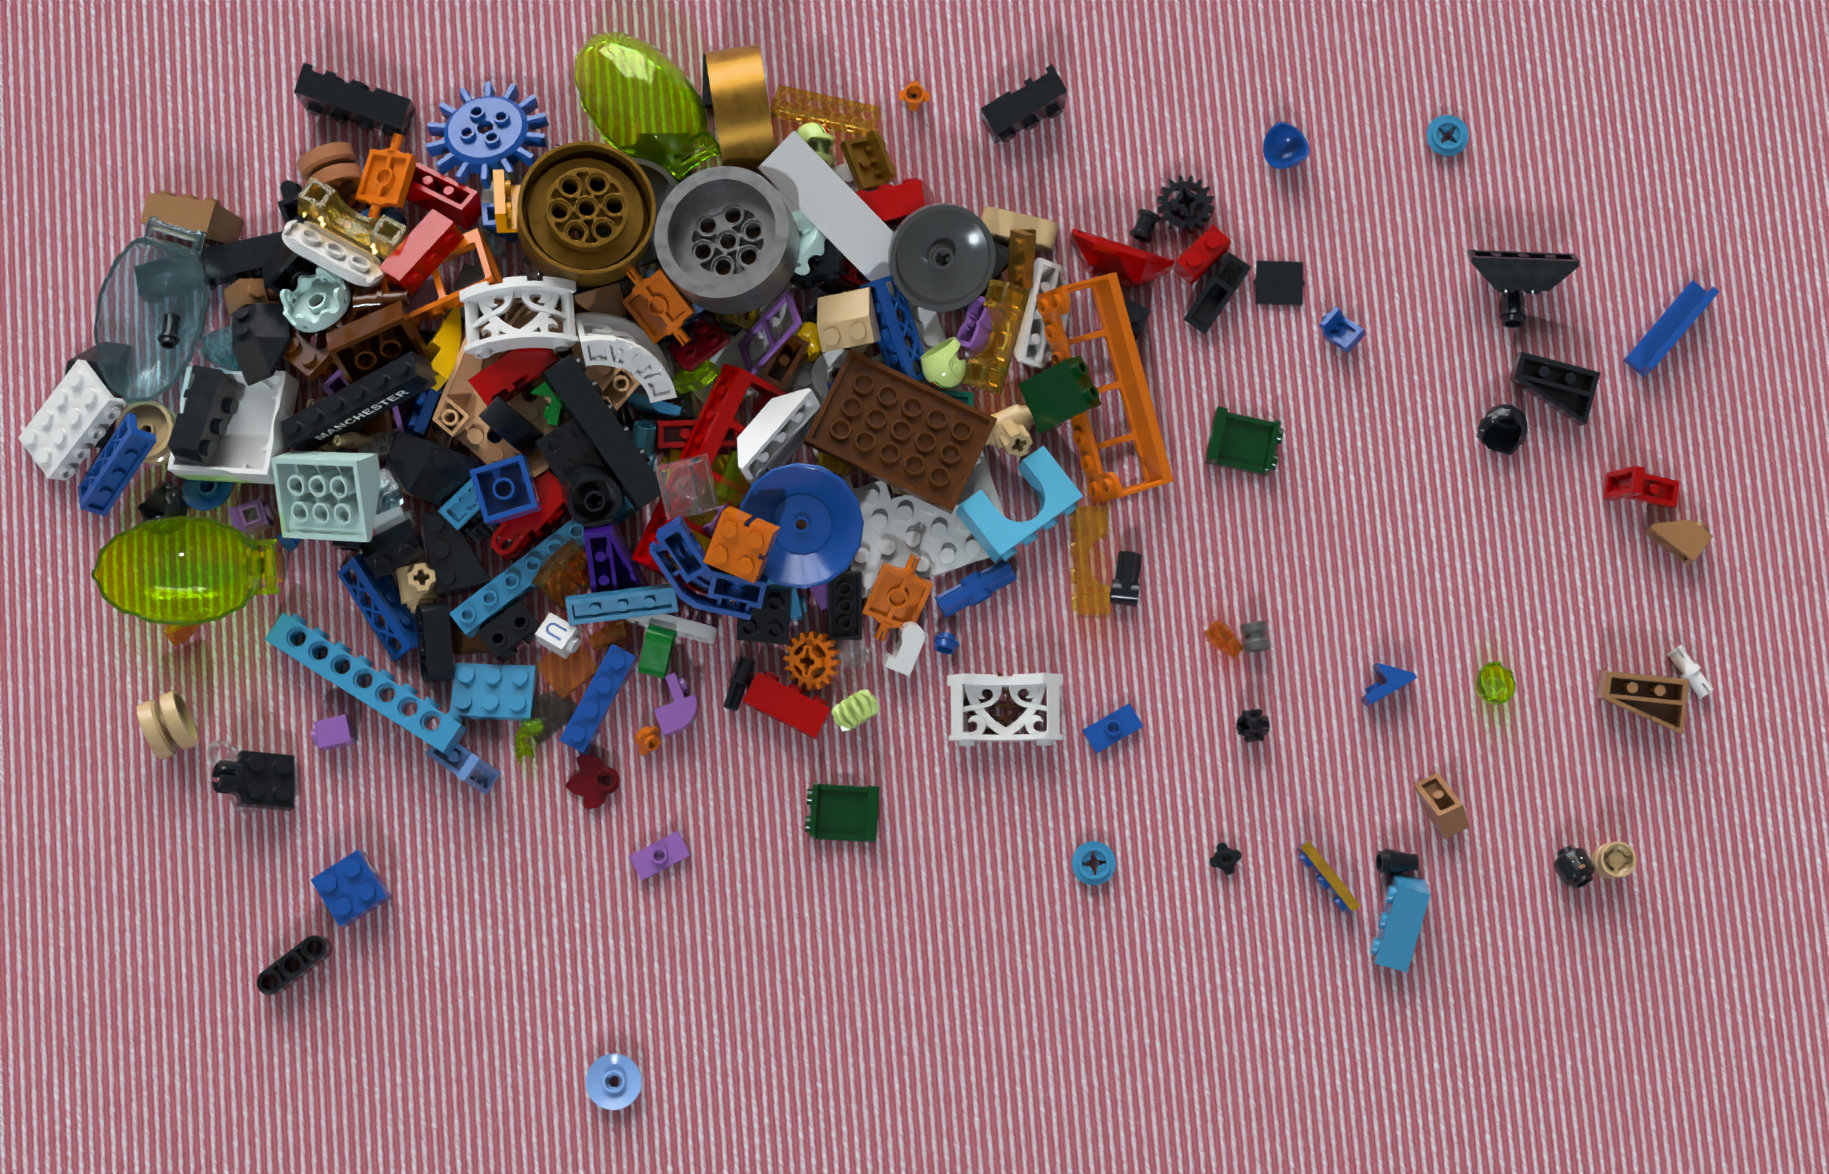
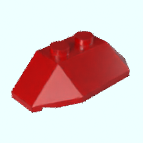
(1106, 256)

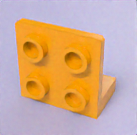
(505, 203)

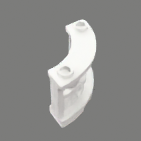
(549, 290)
(625, 345)
(977, 683)

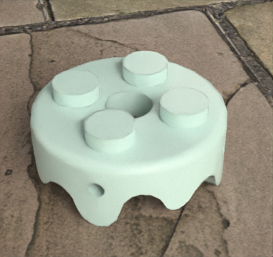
(810, 241)
(311, 289)

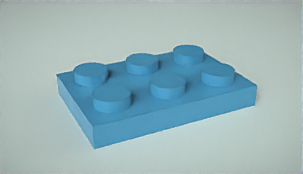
(493, 691)

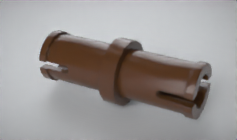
(380, 300)

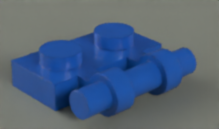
(421, 412)

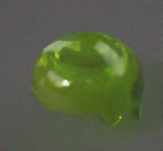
(1494, 683)

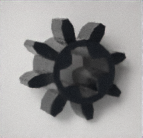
(1253, 725)

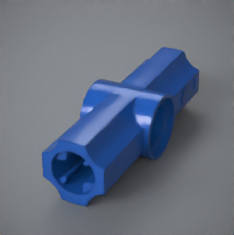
(975, 588)

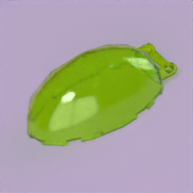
(643, 102)
(184, 570)

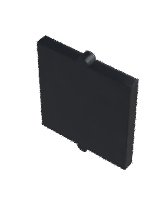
(1279, 283)

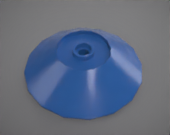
(832, 517)

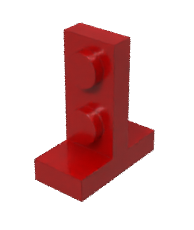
(1636, 485)

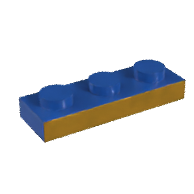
(1327, 877)

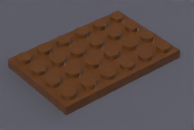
(900, 431)

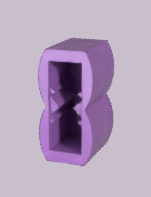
(976, 328)

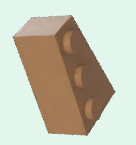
(194, 215)
(1648, 696)

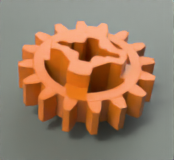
(818, 649)

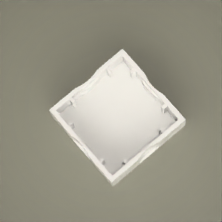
(252, 433)

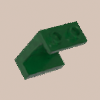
(1060, 393)
(1243, 443)
(842, 812)

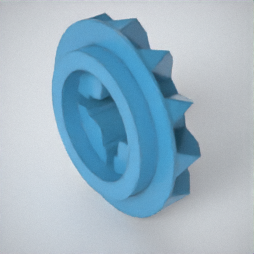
(1444, 124)
(1101, 852)

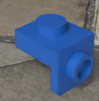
(1341, 330)

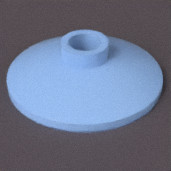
(599, 1084)

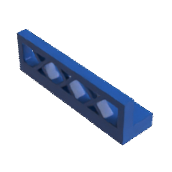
(1669, 328)
(892, 331)
(115, 466)
(384, 601)

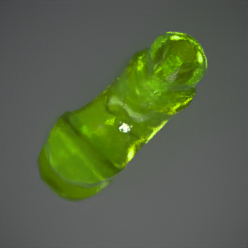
(525, 732)

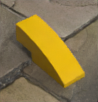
(445, 347)

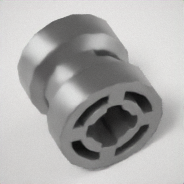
(1255, 636)

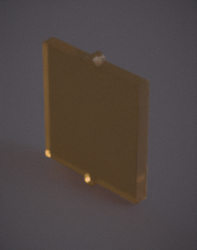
(568, 673)

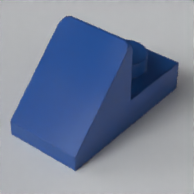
(1392, 680)

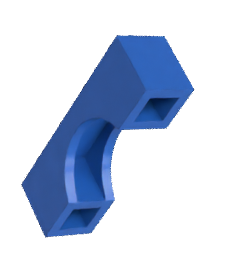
(597, 699)

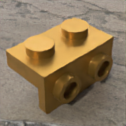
(868, 161)
(1022, 257)

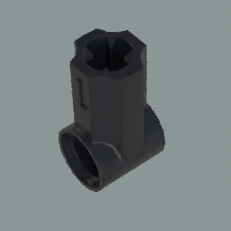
(1125, 585)

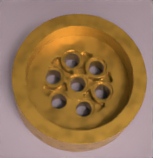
(741, 106)
(592, 259)

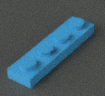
(621, 604)

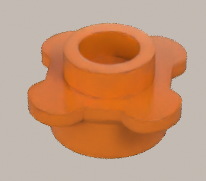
(914, 88)
(648, 739)

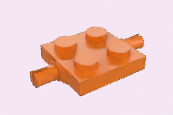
(386, 177)
(658, 306)
(896, 596)

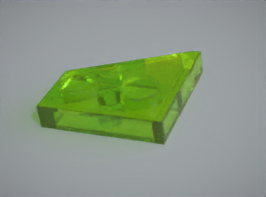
(696, 379)

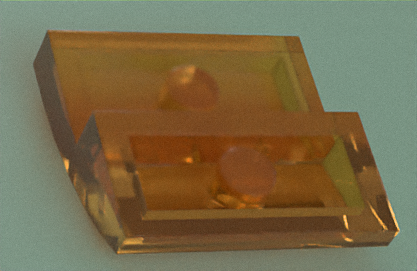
(563, 574)

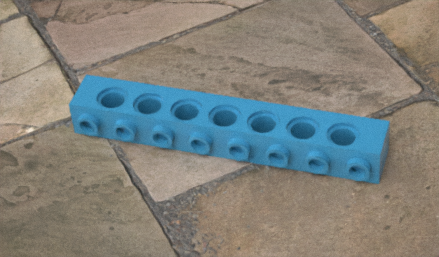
(517, 579)
(284, 637)

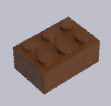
(374, 341)

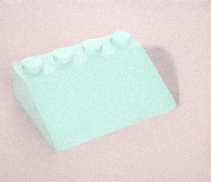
(327, 494)

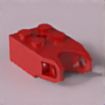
(528, 528)

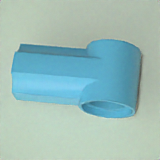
(644, 437)

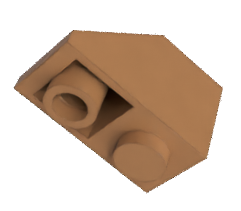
(248, 292)

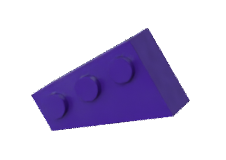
(610, 560)

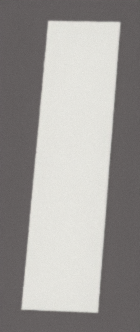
(831, 206)

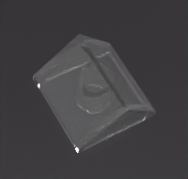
(687, 486)

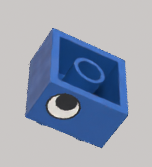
(506, 490)
(351, 888)

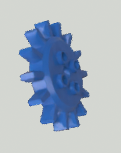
(477, 151)

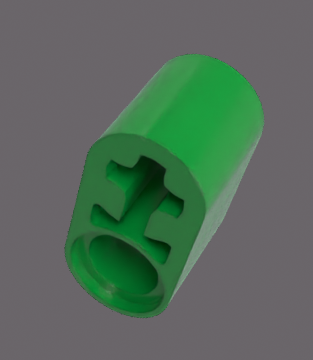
(657, 651)

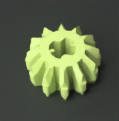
(855, 710)

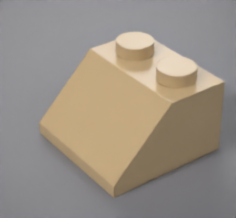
(847, 320)

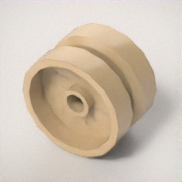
(155, 420)
(167, 724)

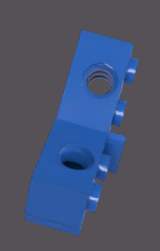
(720, 585)

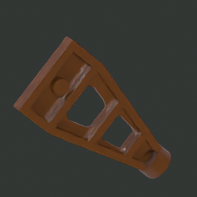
(307, 357)

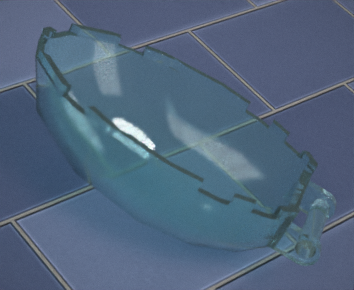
(140, 288)

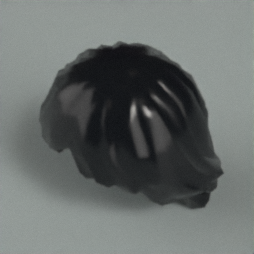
(1503, 429)
(163, 504)

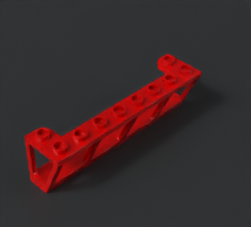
(707, 437)

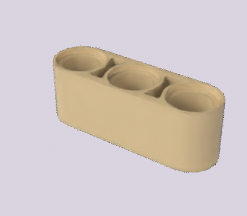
(1002, 221)

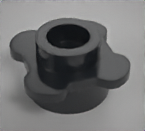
(1226, 866)

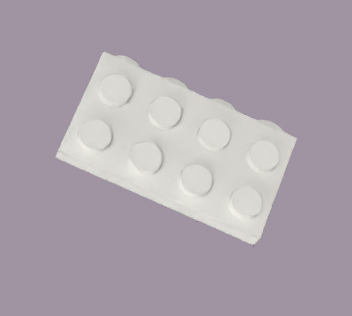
(71, 422)

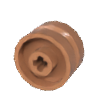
(332, 165)

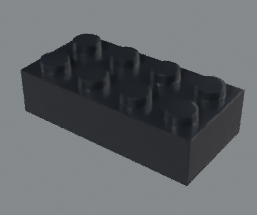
(844, 606)

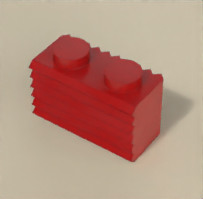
(1201, 254)

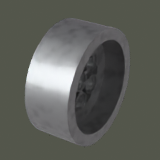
(713, 199)

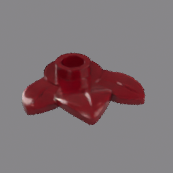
(589, 781)

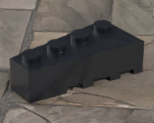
(353, 102)

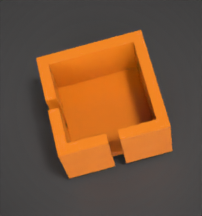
(738, 547)

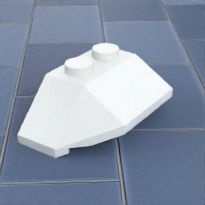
(1031, 345)
(776, 433)

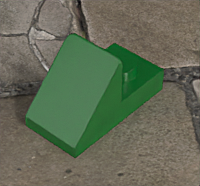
(553, 411)

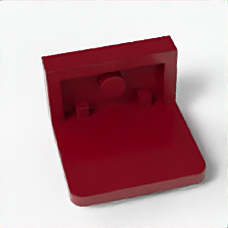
(705, 341)

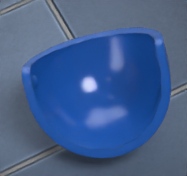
(1285, 146)

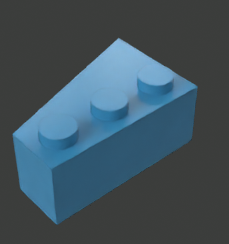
(1400, 922)

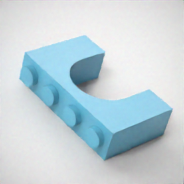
(1002, 536)

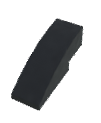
(1217, 293)

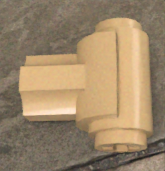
(1012, 430)
(417, 584)

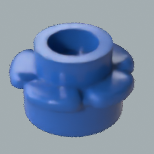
(945, 643)

